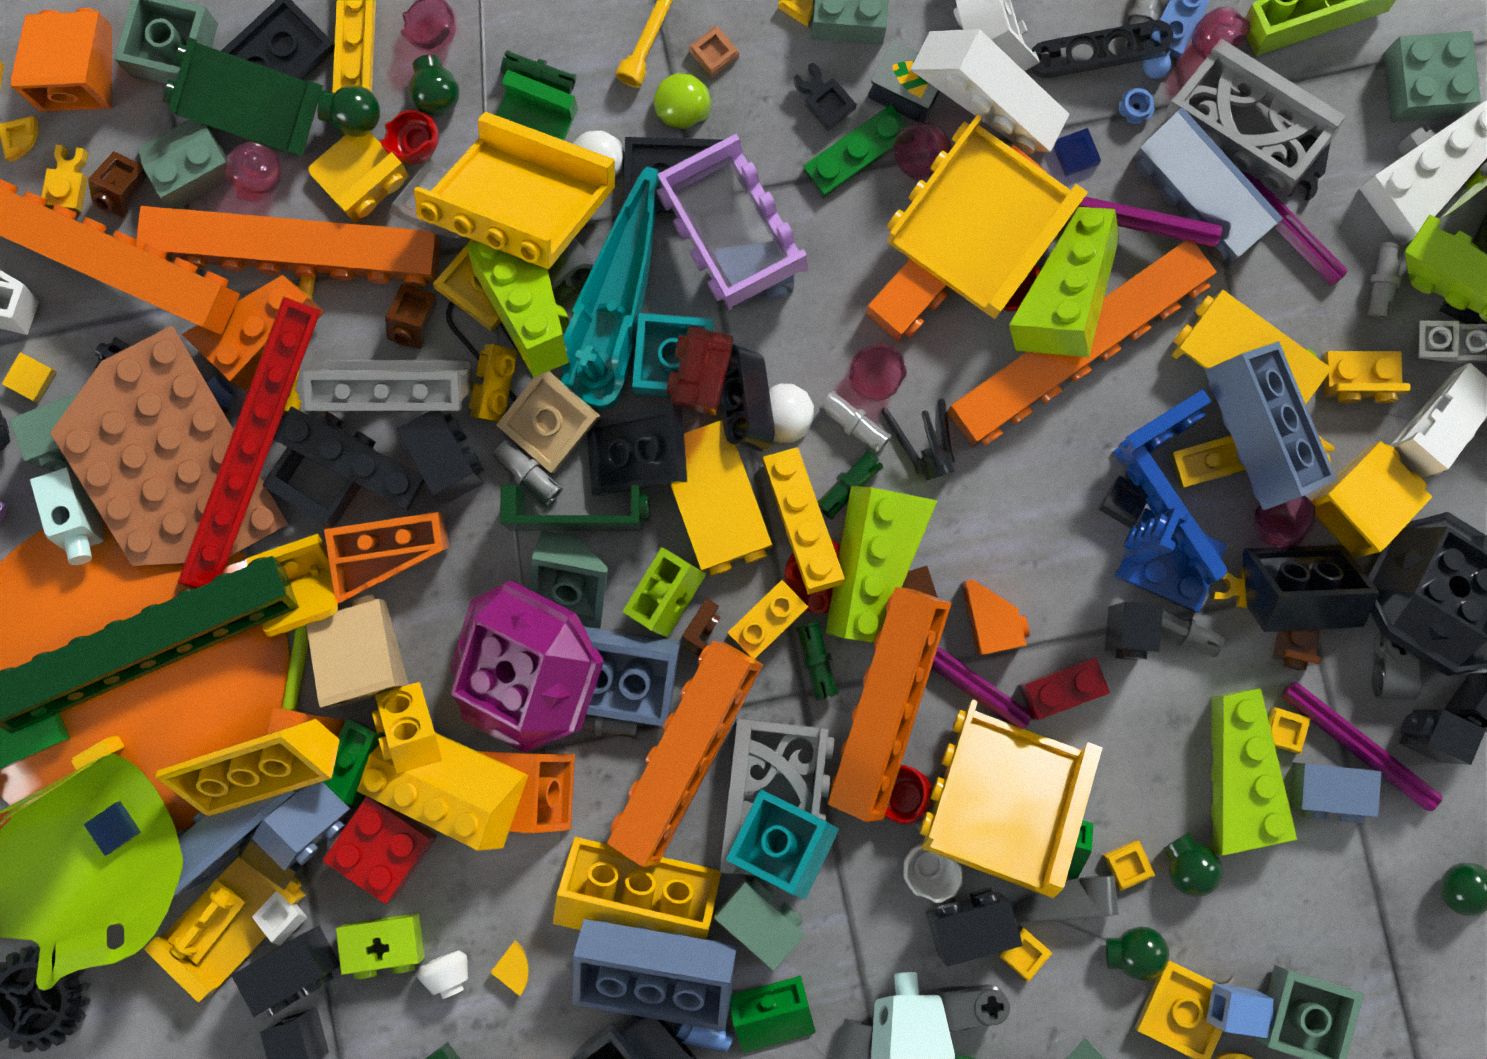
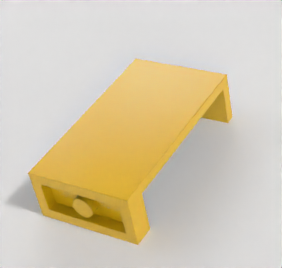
(1231, 328)
(719, 503)
(234, 943)

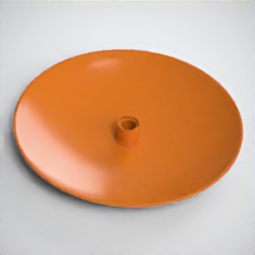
(162, 717)

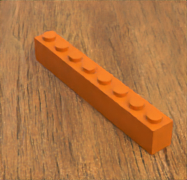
(292, 245)
(115, 259)
(1122, 315)

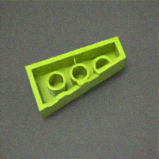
(1287, 22)
(1448, 267)
(1069, 291)
(524, 304)
(875, 556)
(1248, 786)

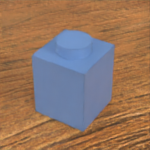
(1240, 1010)

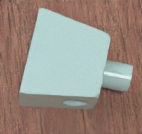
(68, 514)
(910, 1024)

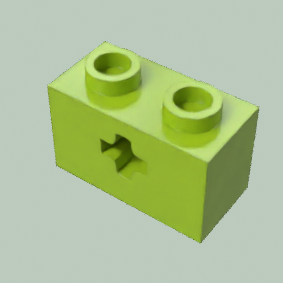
(664, 592)
(358, 939)

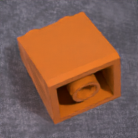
(65, 61)
(547, 792)

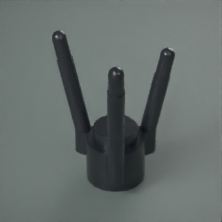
(936, 459)

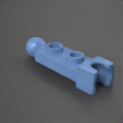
(1182, 17)

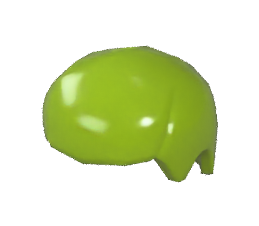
(682, 101)

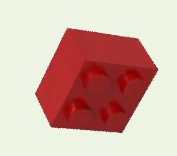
(379, 849)

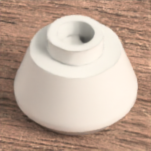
(445, 974)

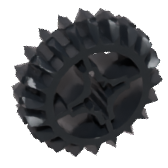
(19, 1024)

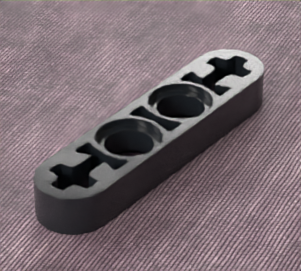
(1099, 42)

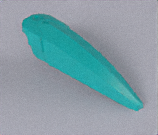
(608, 307)

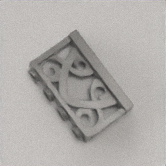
(1281, 96)
(387, 385)
(750, 753)

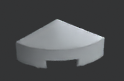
(1415, 139)

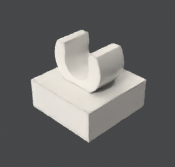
(278, 918)

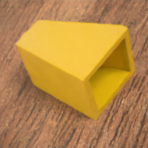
(1370, 500)

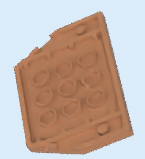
(150, 448)

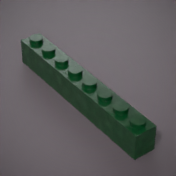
(144, 643)

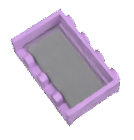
(730, 222)

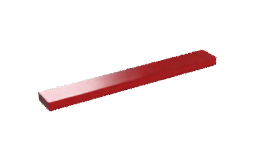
(249, 443)

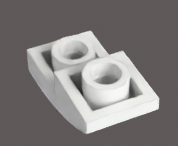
(1452, 342)

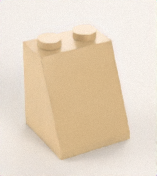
(355, 654)

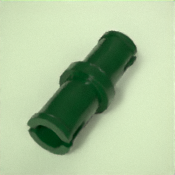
(538, 71)
(857, 475)
(817, 661)

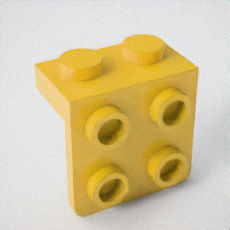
(358, 174)
(311, 582)

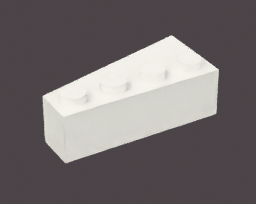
(991, 84)
(1428, 175)

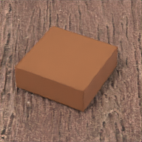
(714, 51)

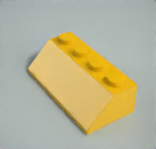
(255, 768)
(459, 796)
(614, 889)

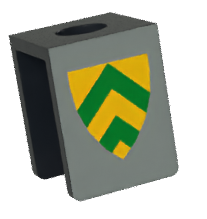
(901, 87)

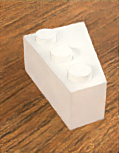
(999, 24)
(1444, 423)

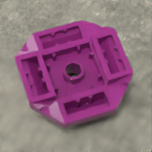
(551, 663)

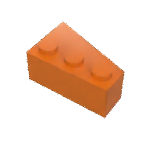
(246, 332)
(379, 550)

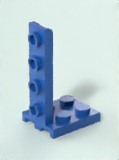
(1161, 495)
(1158, 565)

